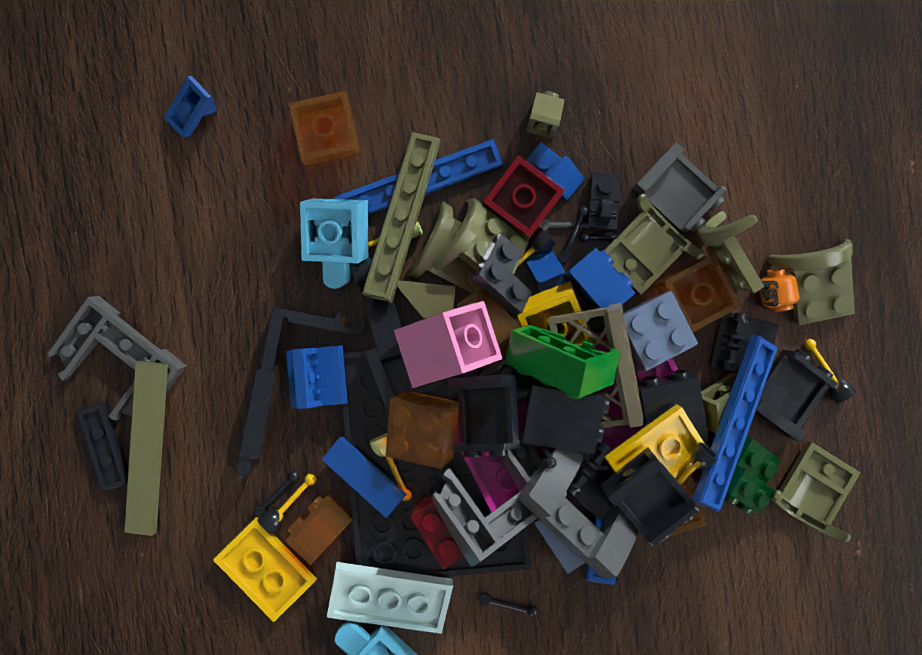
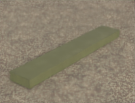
(401, 217)
(146, 448)

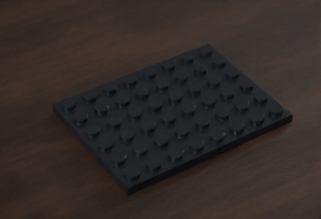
(395, 540)

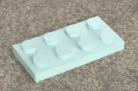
(389, 597)

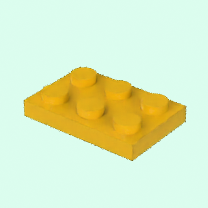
(668, 437)
(265, 569)

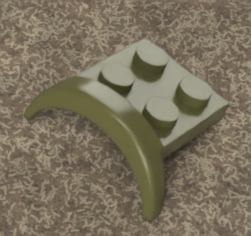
(476, 236)
(648, 247)
(729, 252)
(456, 272)
(822, 282)
(816, 490)

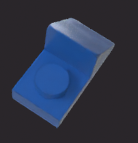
(189, 107)
(557, 169)
(545, 270)

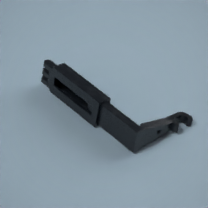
(266, 376)

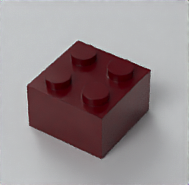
(523, 197)

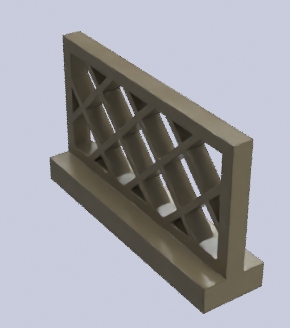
(625, 373)

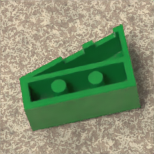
(559, 363)

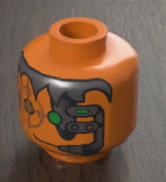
(779, 290)

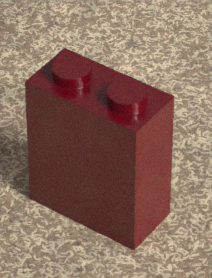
(435, 532)

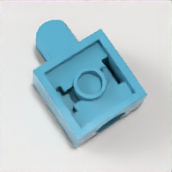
(328, 242)
(382, 641)

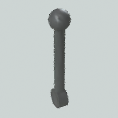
(546, 224)

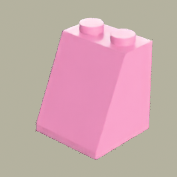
(448, 344)

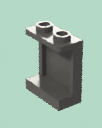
(679, 190)

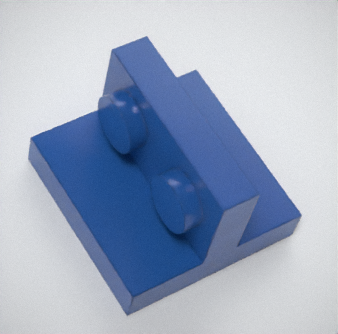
(316, 377)

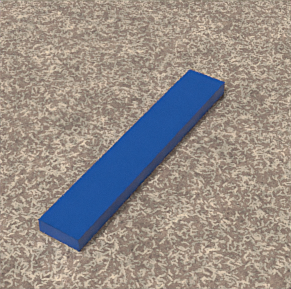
(445, 173)
(735, 422)

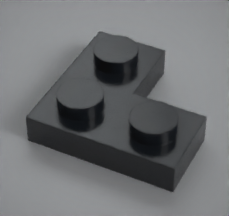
(496, 275)

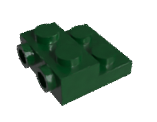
(749, 481)

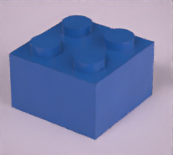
(598, 281)

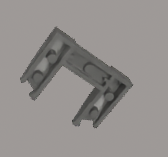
(101, 323)
(544, 496)
(482, 535)

